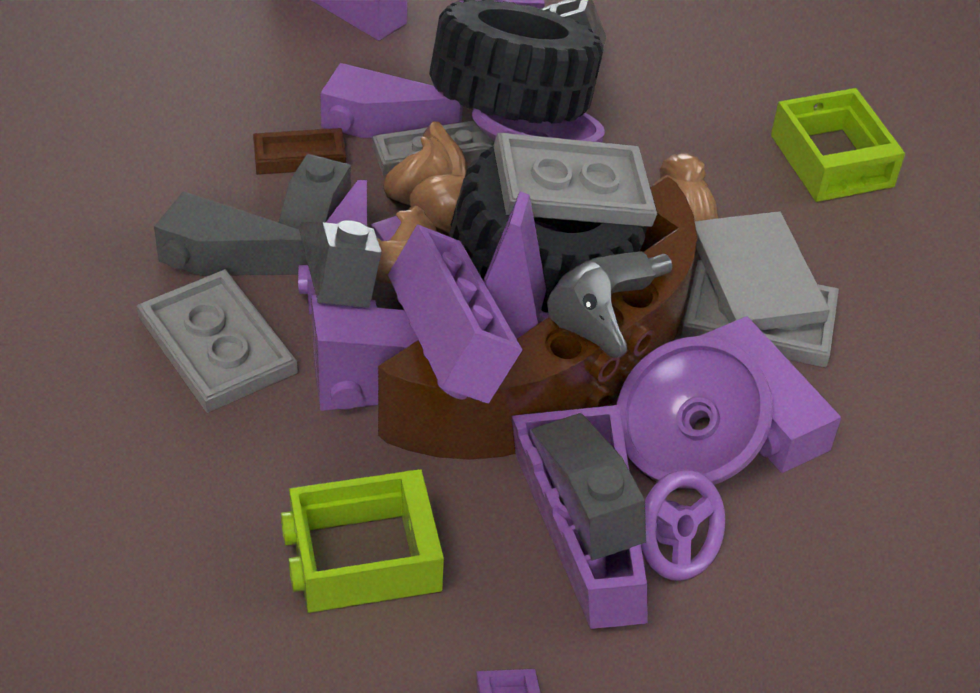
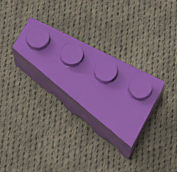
(350, 347)
(608, 588)

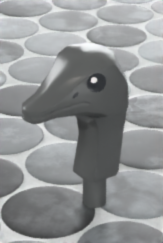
(583, 295)

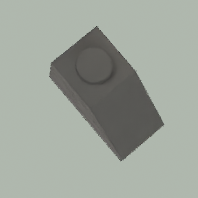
(315, 191)

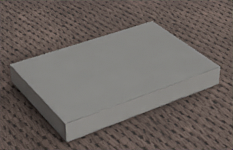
(575, 179)
(759, 271)
(217, 340)
(797, 343)

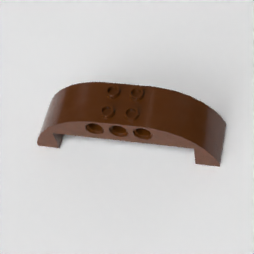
(555, 365)

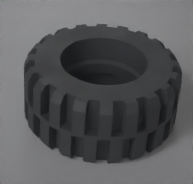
(515, 61)
(482, 219)

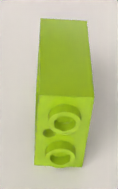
(842, 174)
(359, 502)

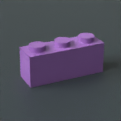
(801, 418)

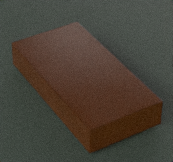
(286, 149)

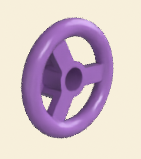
(677, 524)

